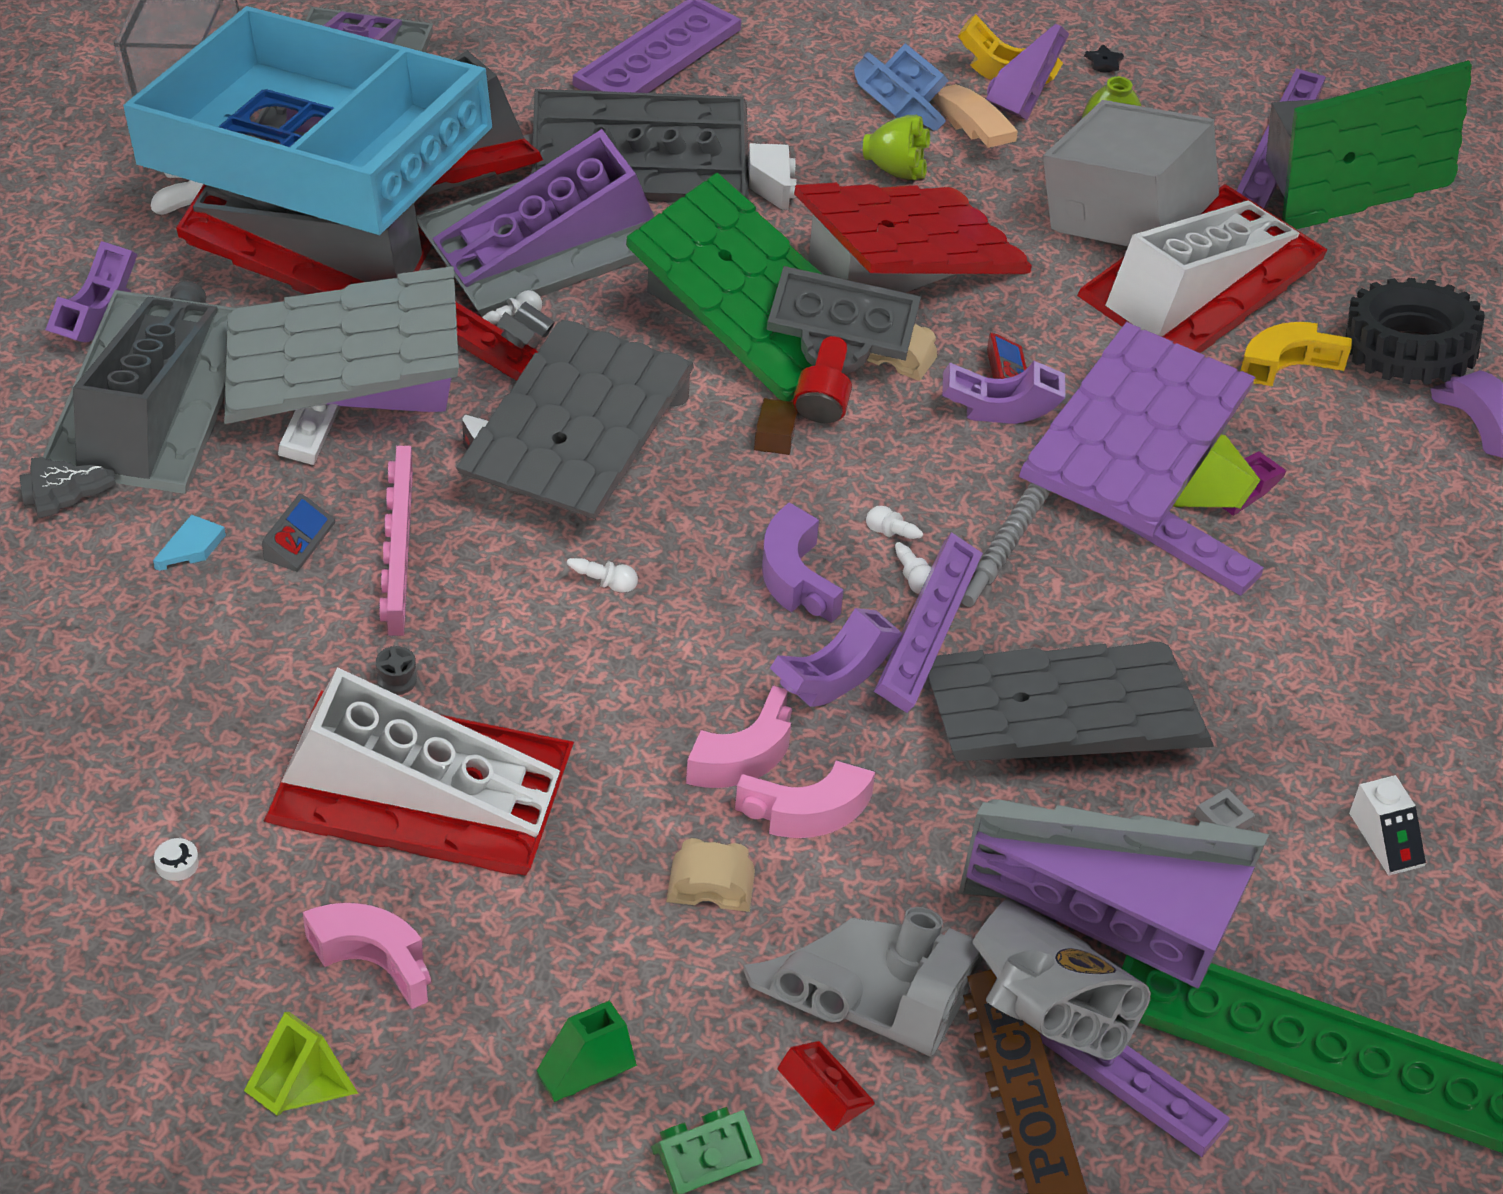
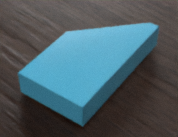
(190, 543)

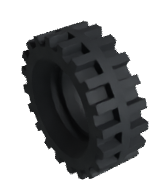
(1446, 317)

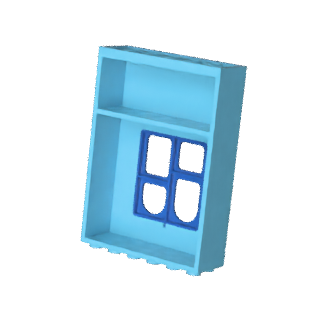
(384, 131)

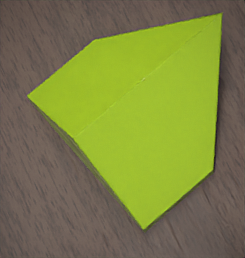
(1220, 480)
(297, 1069)

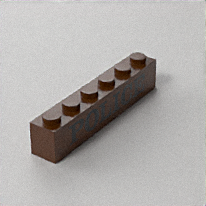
(1028, 1096)

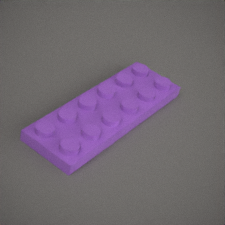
(659, 49)

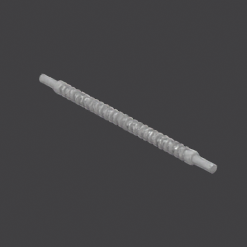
(1005, 541)

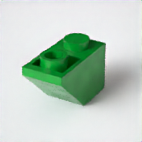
(587, 1051)

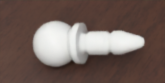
(514, 304)
(885, 521)
(915, 569)
(619, 578)

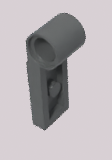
(525, 326)

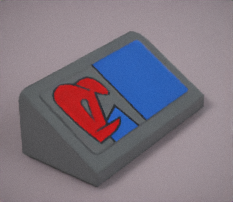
(296, 534)

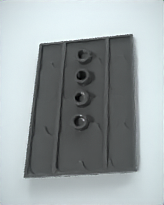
(664, 138)
(576, 418)
(1065, 702)

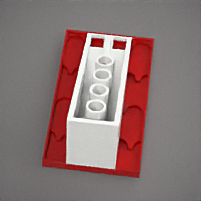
(1203, 272)
(416, 774)

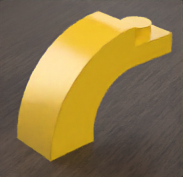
(990, 51)
(1293, 345)

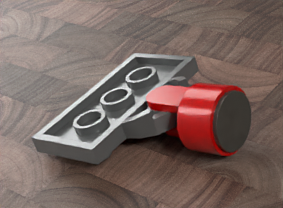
(838, 332)

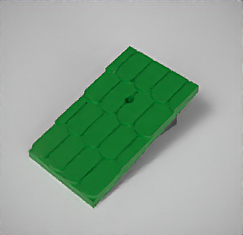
(1367, 145)
(723, 269)

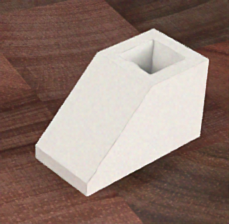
(772, 173)

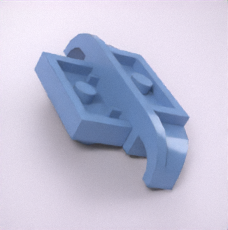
(903, 84)

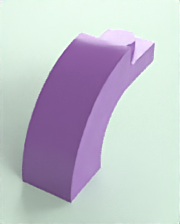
(82, 313)
(1007, 399)
(1482, 399)

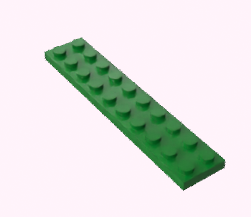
(1330, 1049)

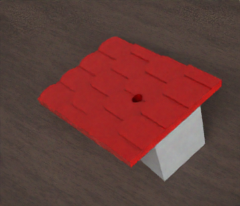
(903, 235)

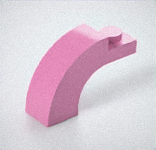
(723, 758)
(808, 809)
(373, 935)

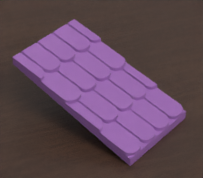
(1137, 428)

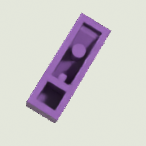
(1024, 77)

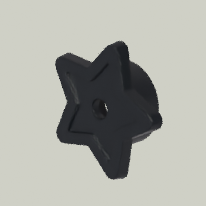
(1104, 60)

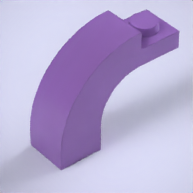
(787, 578)
(843, 662)

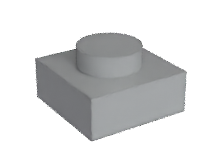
(1225, 810)

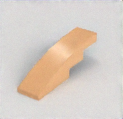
(975, 115)

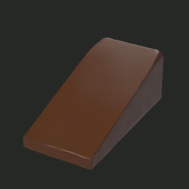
(775, 427)

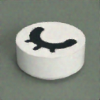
(176, 859)

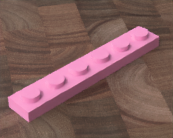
(396, 552)

